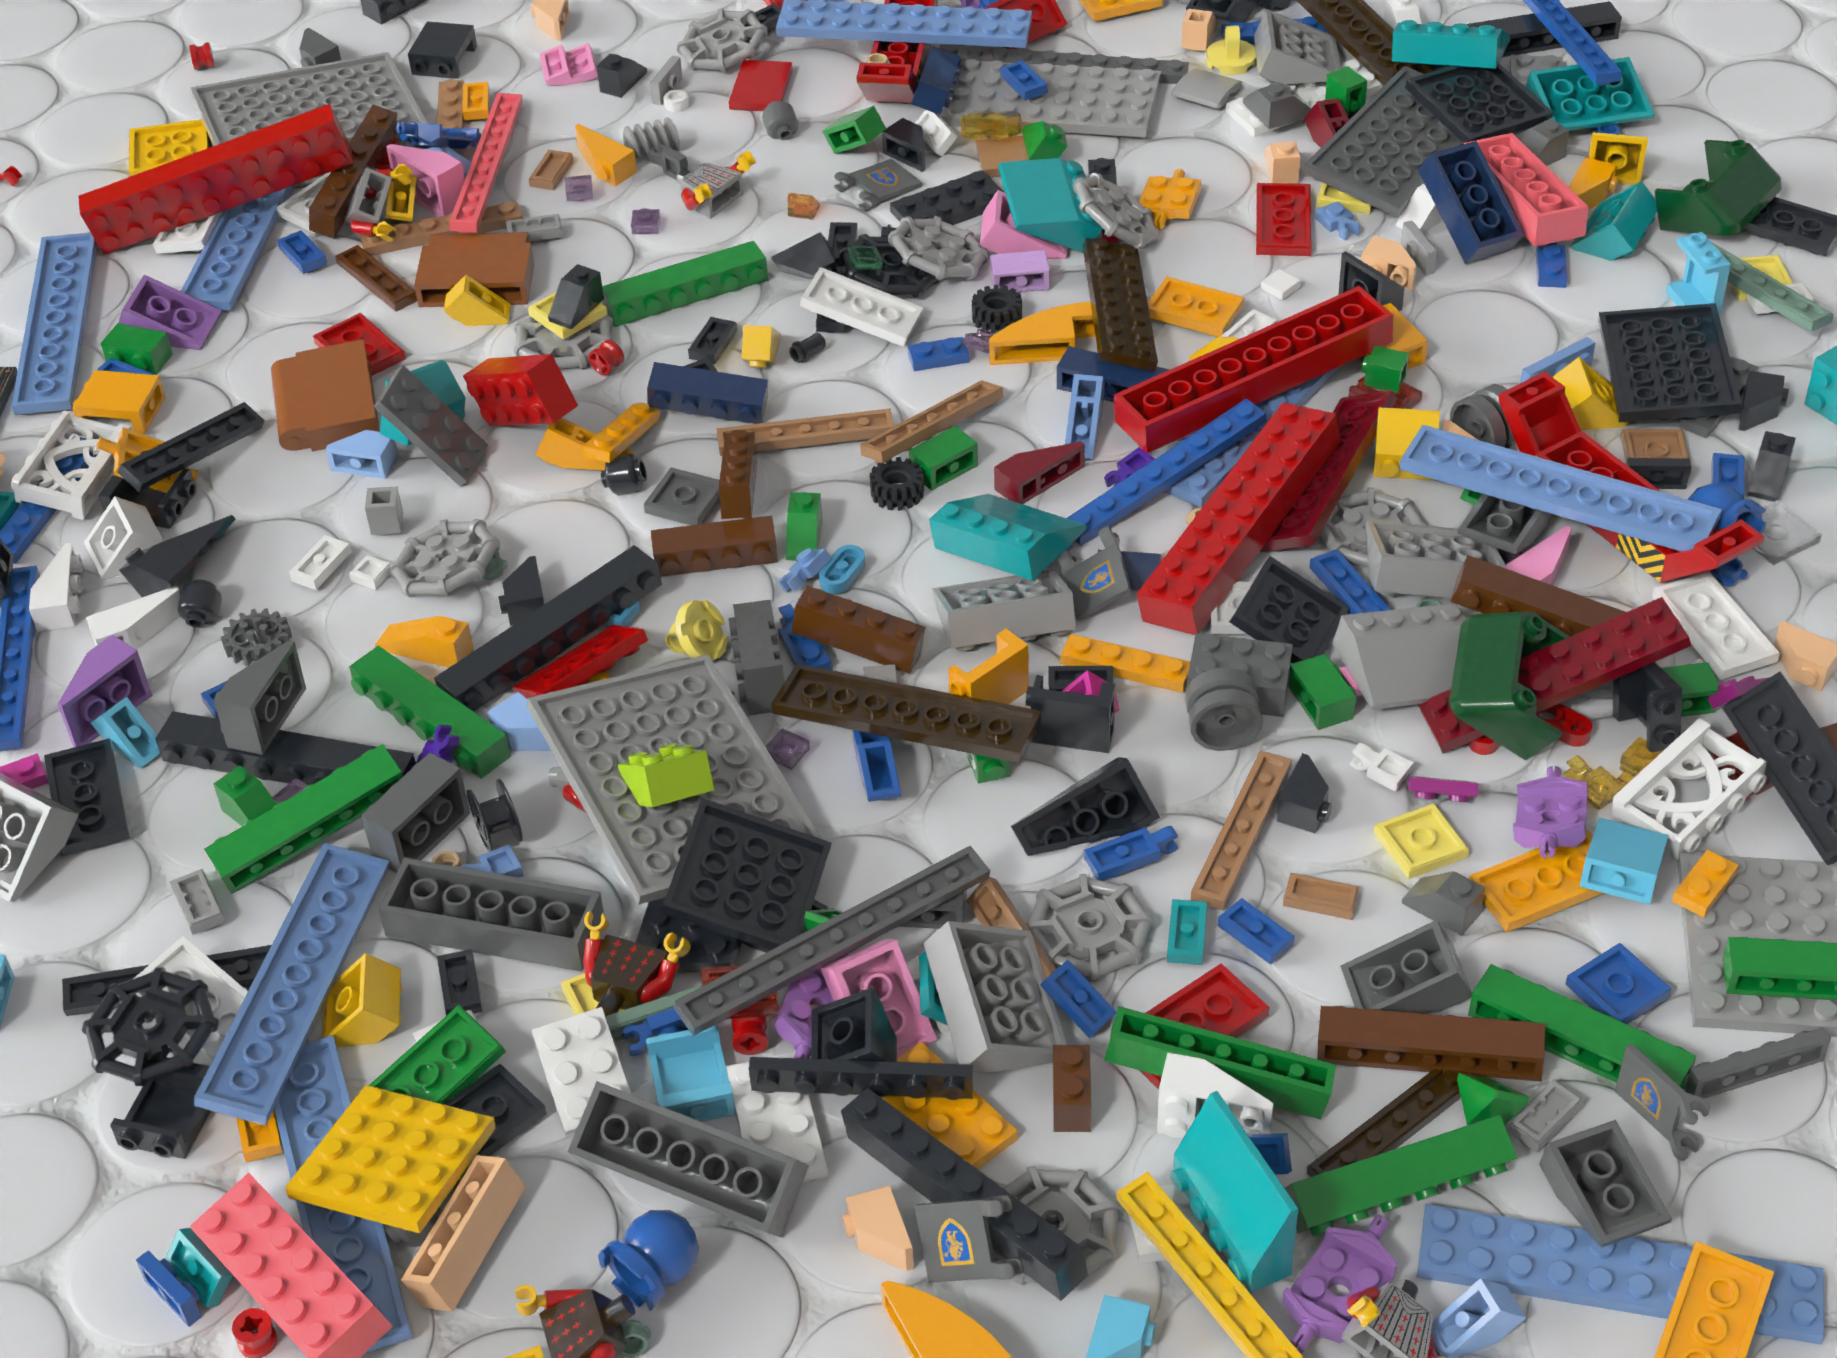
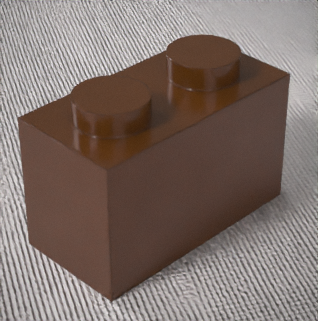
(1071, 1088)

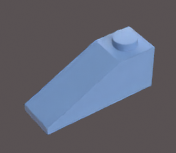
(1085, 412)

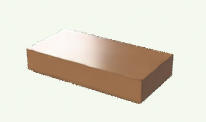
(551, 169)
(1321, 896)

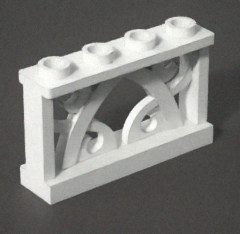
(76, 496)
(1699, 816)

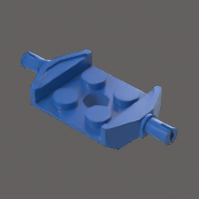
(436, 136)

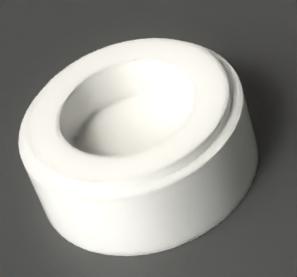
(676, 100)

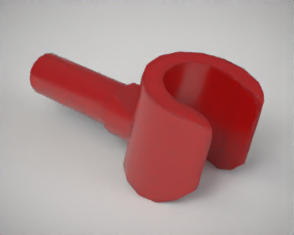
(11, 175)

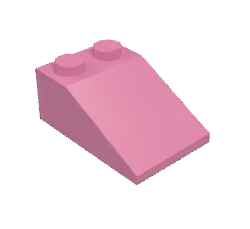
(437, 176)
(1001, 236)
(887, 973)

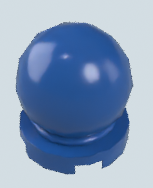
(1733, 505)
(654, 1254)

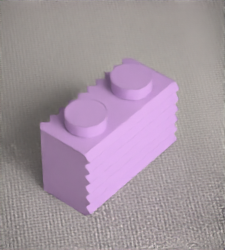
(1020, 270)

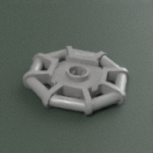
(713, 46)
(1116, 210)
(938, 248)
(567, 351)
(1352, 526)
(443, 558)
(1094, 941)
(1071, 1211)

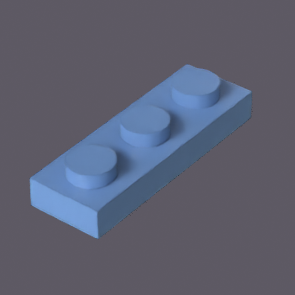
(1560, 359)

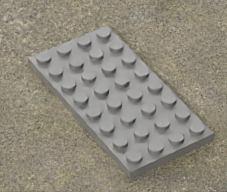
(1077, 97)

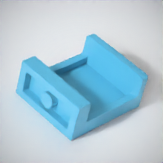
(1704, 273)
(1623, 861)
(691, 1074)

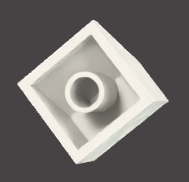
(118, 533)

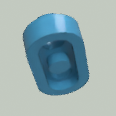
(842, 569)

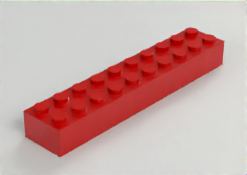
(216, 179)
(1253, 368)
(1238, 519)

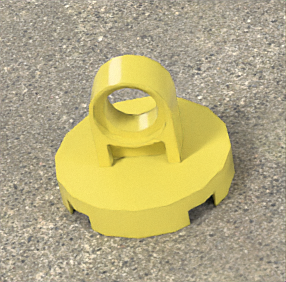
(1232, 54)
(698, 631)

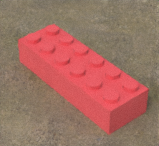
(1537, 197)
(289, 1274)

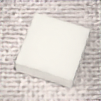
(1280, 284)
(370, 572)

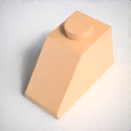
(551, 16)
(1283, 162)
(1806, 655)
(878, 1227)

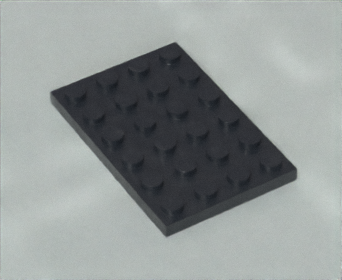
(1669, 363)

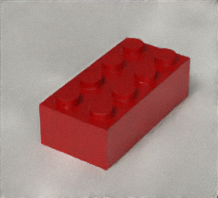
(520, 390)

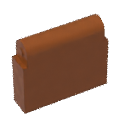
(493, 259)
(323, 396)

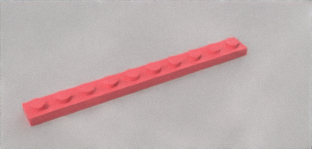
(486, 163)

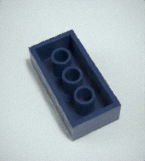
(1470, 202)

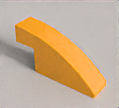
(1042, 335)
(935, 1327)

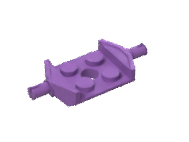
(1551, 812)
(795, 1014)
(1344, 1259)

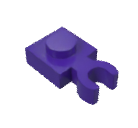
(1128, 466)
(441, 745)

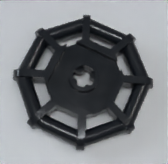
(894, 276)
(152, 1043)

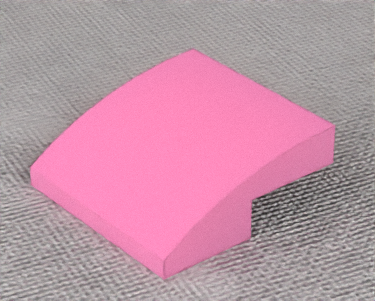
(568, 67)

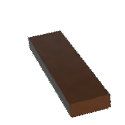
(376, 278)

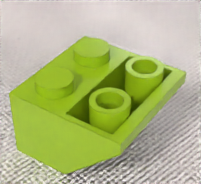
(667, 775)

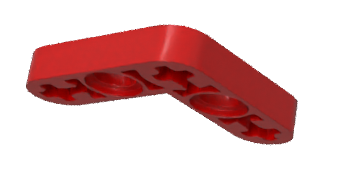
(1570, 723)

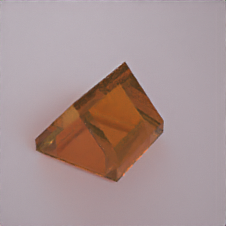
(802, 206)

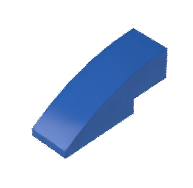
(876, 766)

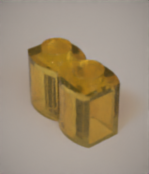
(991, 125)

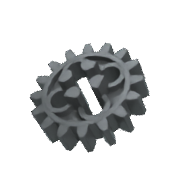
(241, 641)

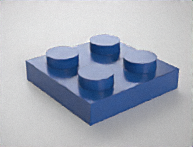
(1618, 985)

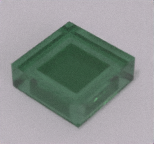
(865, 257)

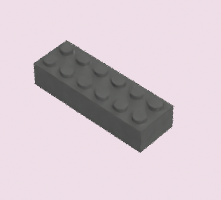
(490, 913)
(689, 1159)

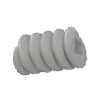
(651, 136)

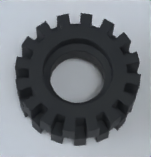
(996, 308)
(897, 495)

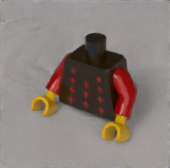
(627, 971)
(579, 1321)

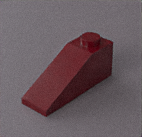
(1325, 120)
(1036, 471)

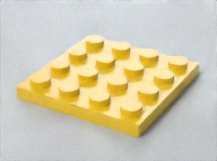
(391, 1158)

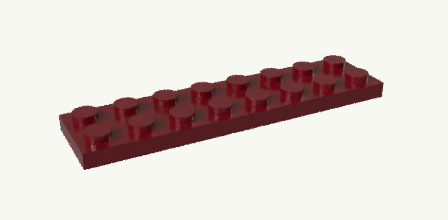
(1310, 513)
(1576, 665)

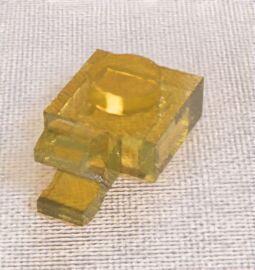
(1635, 760)
(1600, 783)

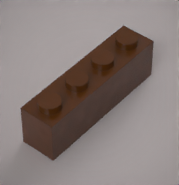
(738, 475)
(714, 546)
(858, 629)

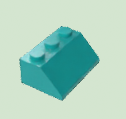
(1618, 223)
(443, 384)

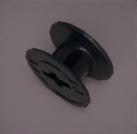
(494, 815)

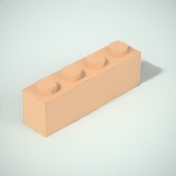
(463, 1233)

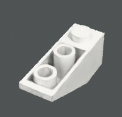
(55, 592)
(136, 620)

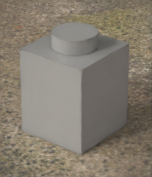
(384, 510)

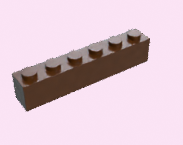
(368, 148)
(1500, 590)
(1431, 1042)

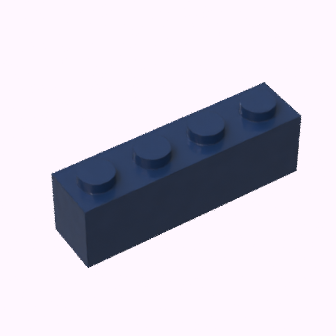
(937, 81)
(1115, 376)
(707, 393)

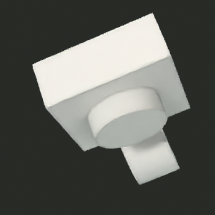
(1383, 767)

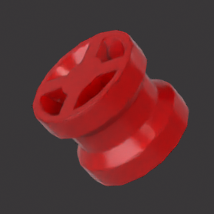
(201, 55)
(606, 357)
(749, 1035)
(253, 1343)

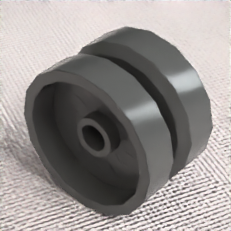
(1483, 416)
(1223, 709)

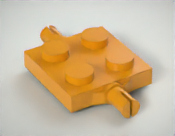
(1170, 197)
(131, 445)

